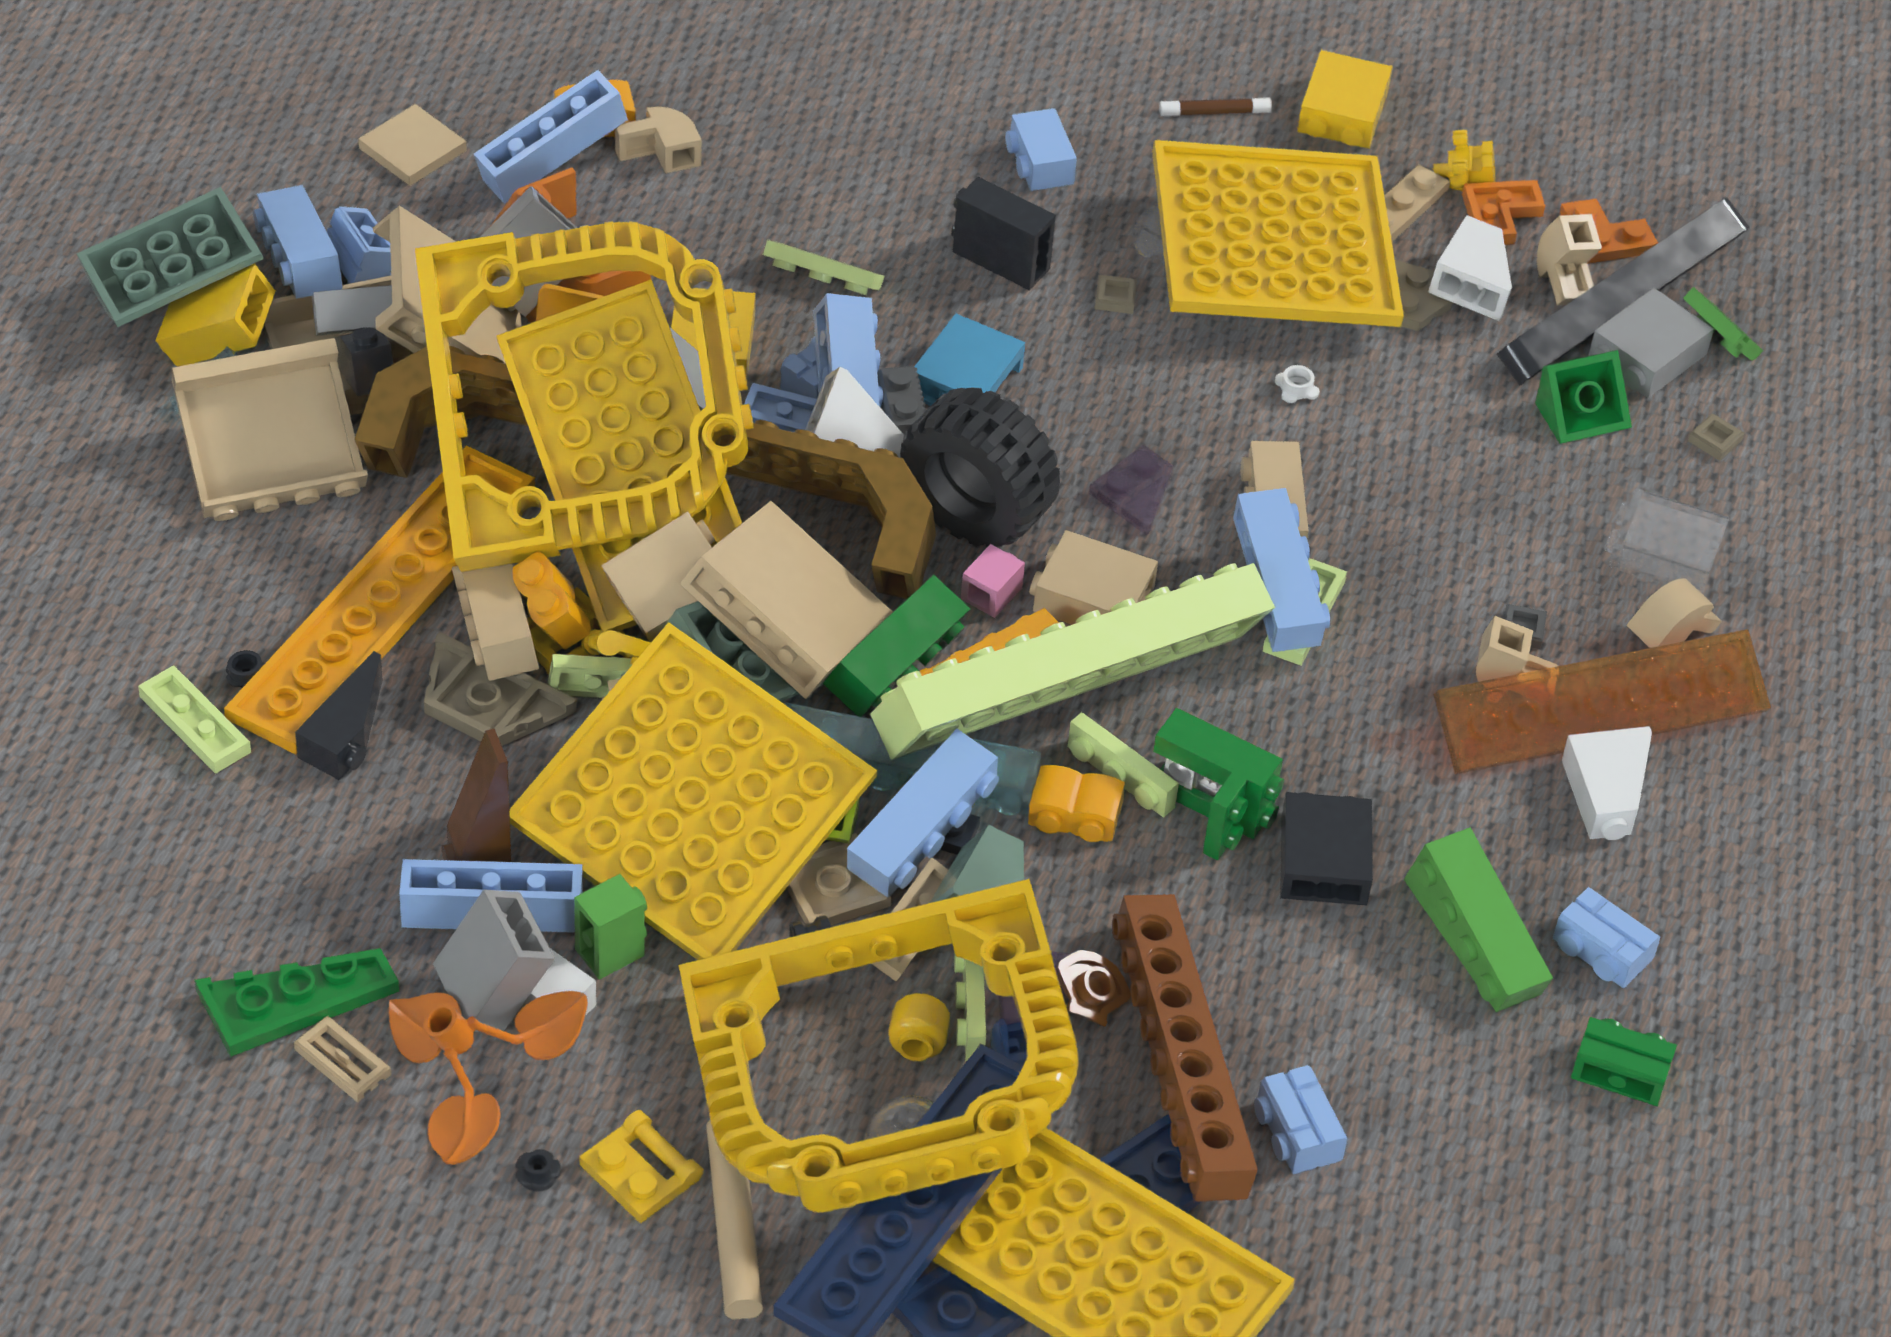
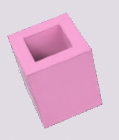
(992, 580)

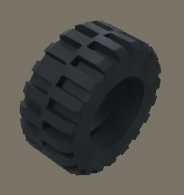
(982, 466)

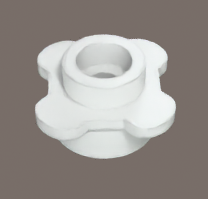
(1297, 384)

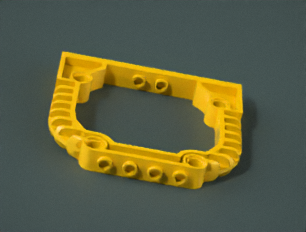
(458, 287)
(737, 989)

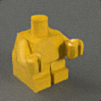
(1467, 162)

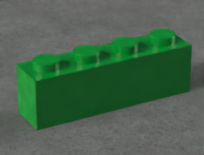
(898, 645)

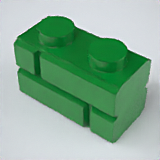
(1623, 1060)

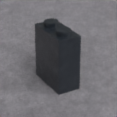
(1003, 233)
(1326, 848)

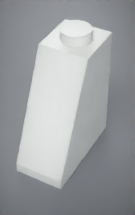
(1474, 269)
(851, 414)
(1607, 778)

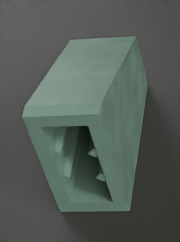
(983, 863)

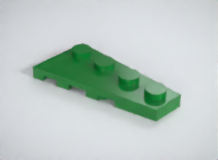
(278, 1003)

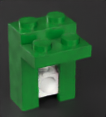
(1220, 779)

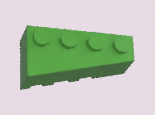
(1478, 919)

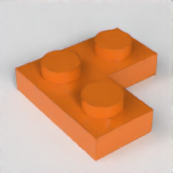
(1501, 201)
(1617, 239)

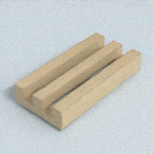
(366, 1082)

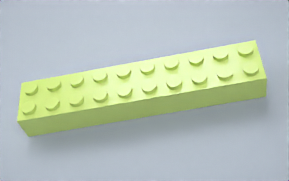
(1070, 659)

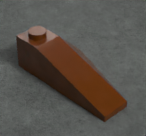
(482, 813)

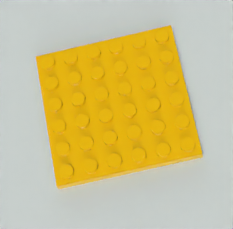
(1276, 234)
(692, 794)

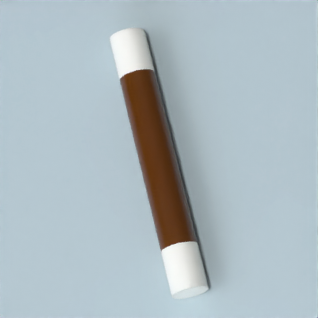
(1217, 106)

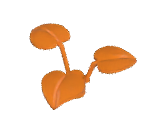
(435, 1023)

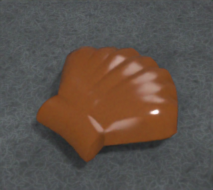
(1092, 985)

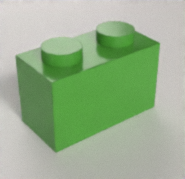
(610, 925)

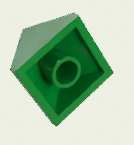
(1584, 397)

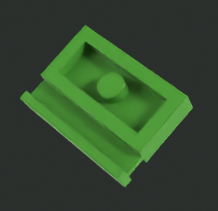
(1734, 338)

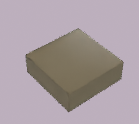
(1115, 294)
(1716, 436)

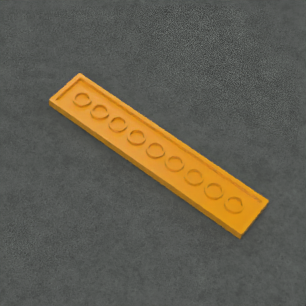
(362, 612)

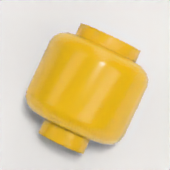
(919, 1026)

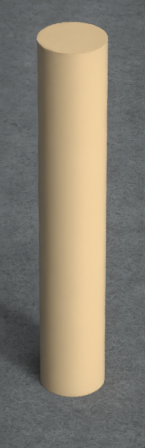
(734, 1236)

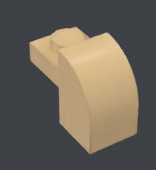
(662, 133)
(1564, 255)
(1673, 614)
(1506, 651)

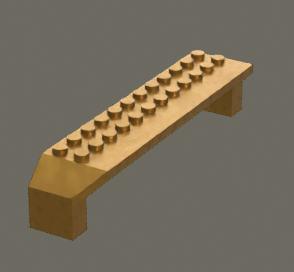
(798, 460)

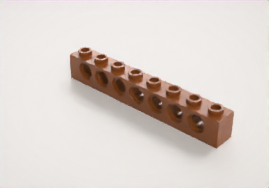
(1184, 1049)

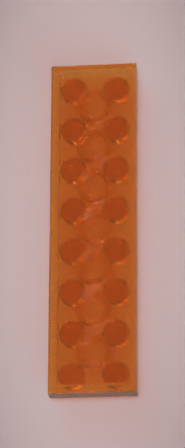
(1653, 687)

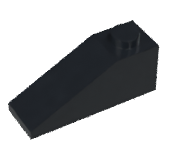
(362, 357)
(339, 730)

